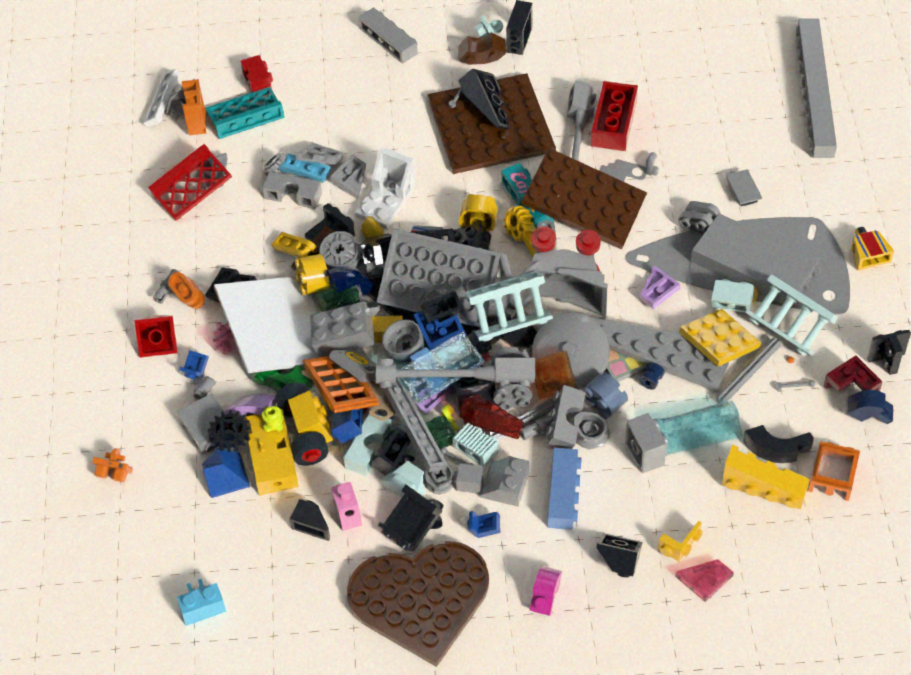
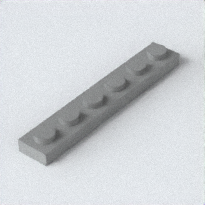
(415, 427)

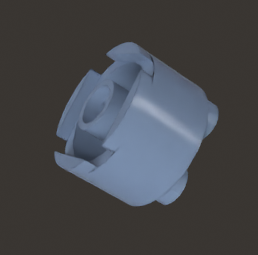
(605, 394)

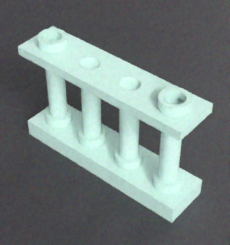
(496, 292)
(792, 297)

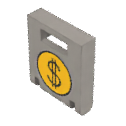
(355, 364)

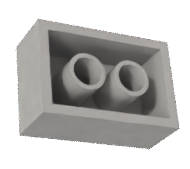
(342, 329)

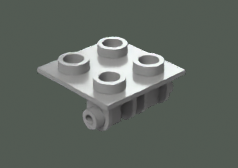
(175, 104)

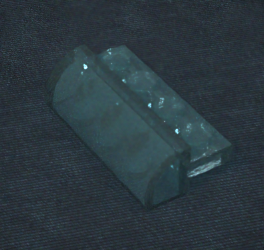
(452, 354)
(700, 427)

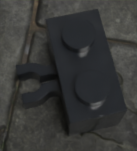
(392, 452)

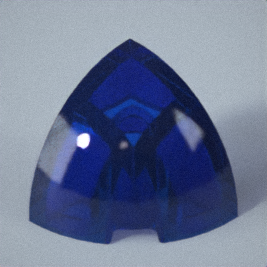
(345, 278)

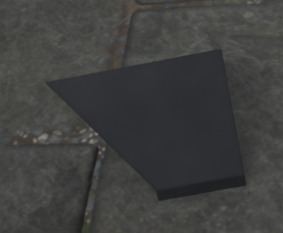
(522, 336)

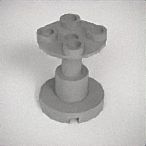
(511, 395)

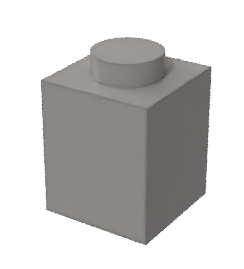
(469, 478)

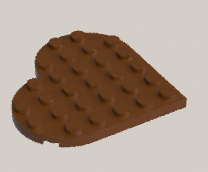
(422, 598)

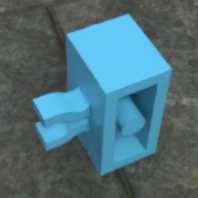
(201, 603)

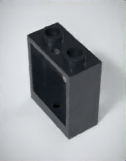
(519, 27)

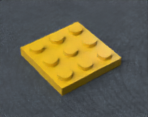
(719, 337)

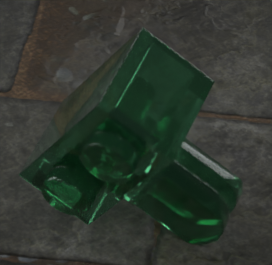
(331, 299)

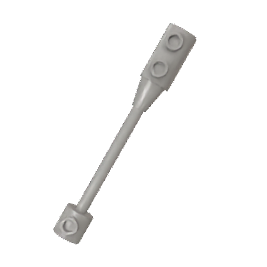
(580, 109)
(503, 372)

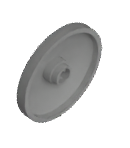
(581, 338)

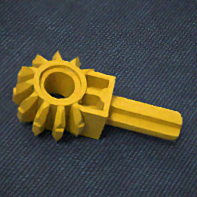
(520, 226)

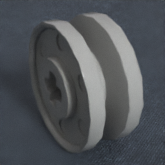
(340, 250)

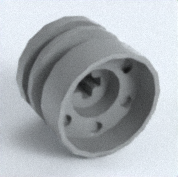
(403, 340)

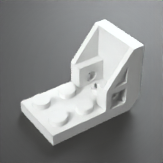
(391, 187)

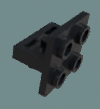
(889, 349)

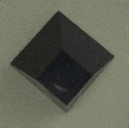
(620, 554)

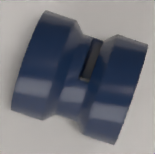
(652, 374)

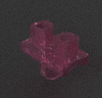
(222, 341)

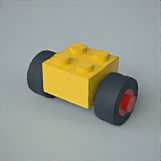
(310, 421)

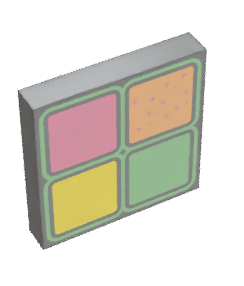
(623, 366)

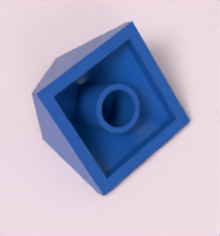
(225, 472)

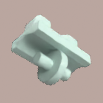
(485, 28)

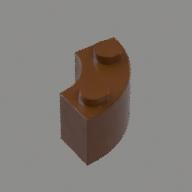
(481, 50)

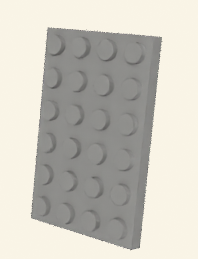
(429, 267)

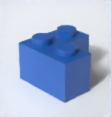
(438, 333)

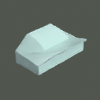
(402, 475)

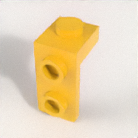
(676, 550)

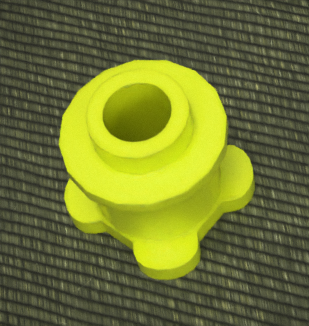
(273, 419)

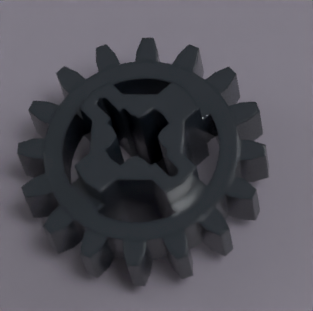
(229, 431)

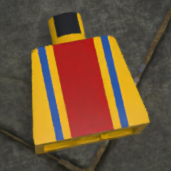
(870, 249)

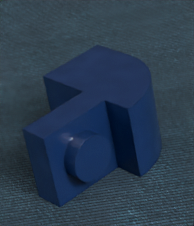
(869, 404)

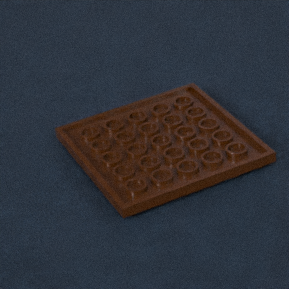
(476, 142)

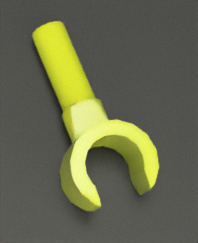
(447, 411)

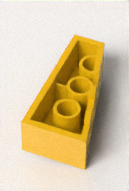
(764, 479)

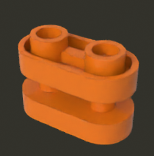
(186, 290)

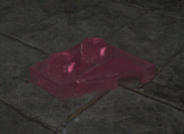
(705, 578)

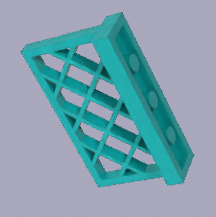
(243, 120)

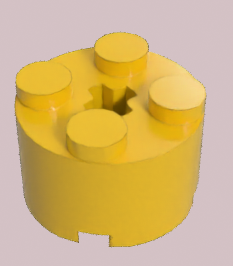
(478, 209)
(311, 274)

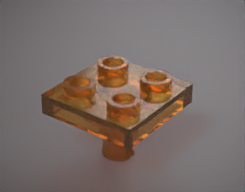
(553, 373)

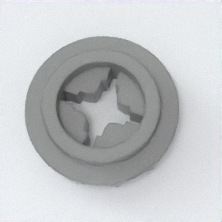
(274, 163)

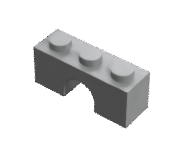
(279, 185)
(567, 402)

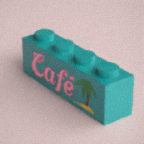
(517, 182)

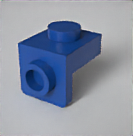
(194, 365)
(484, 524)

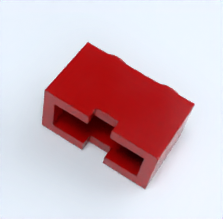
(256, 73)

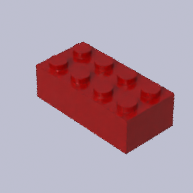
(614, 116)

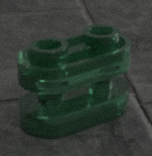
(441, 431)

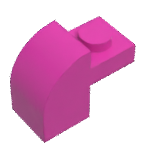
(544, 590)

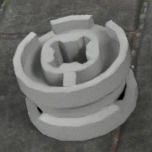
(439, 480)

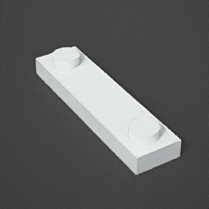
(161, 98)

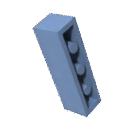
(563, 488)

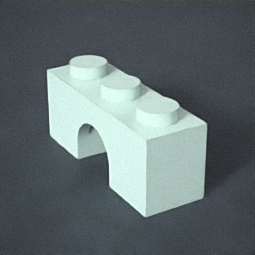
(358, 456)

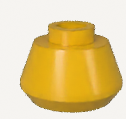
(371, 227)

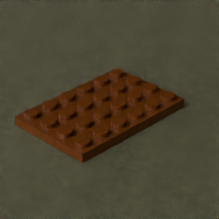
(584, 197)

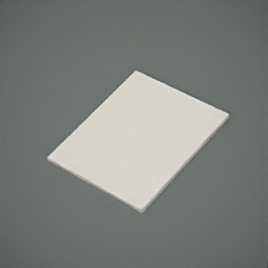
(269, 322)

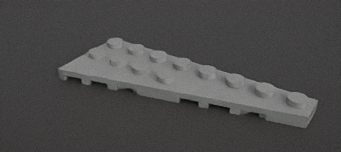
(665, 348)

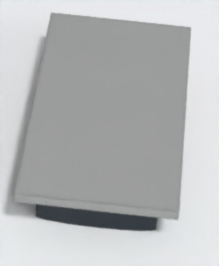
(744, 187)

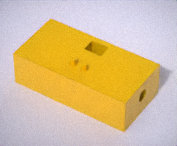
(271, 457)

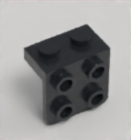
(334, 220)
(473, 235)

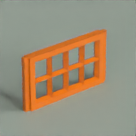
(351, 404)

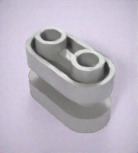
(698, 215)

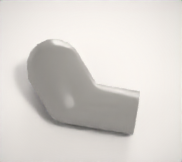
(651, 169)

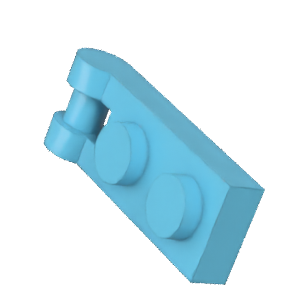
(305, 169)

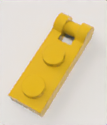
(293, 245)

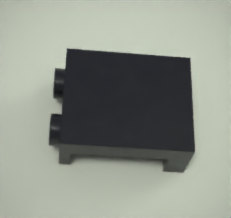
(410, 519)

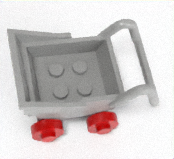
(567, 274)

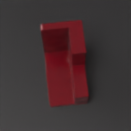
(853, 371)

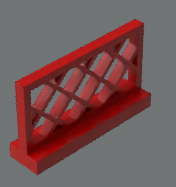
(178, 174)

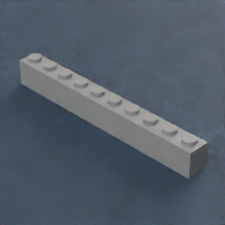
(815, 89)

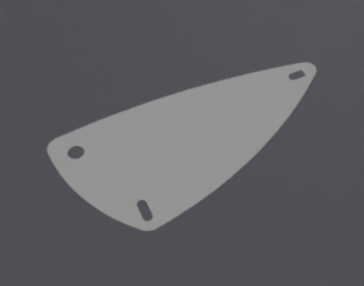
(675, 253)

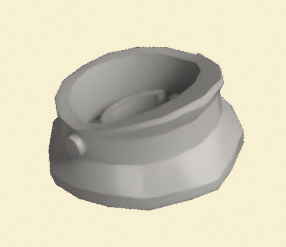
(592, 430)

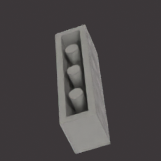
(388, 35)

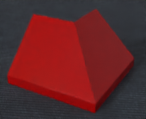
(156, 335)

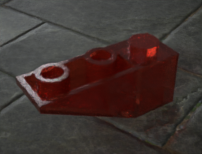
(490, 417)

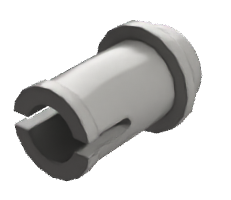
(203, 389)

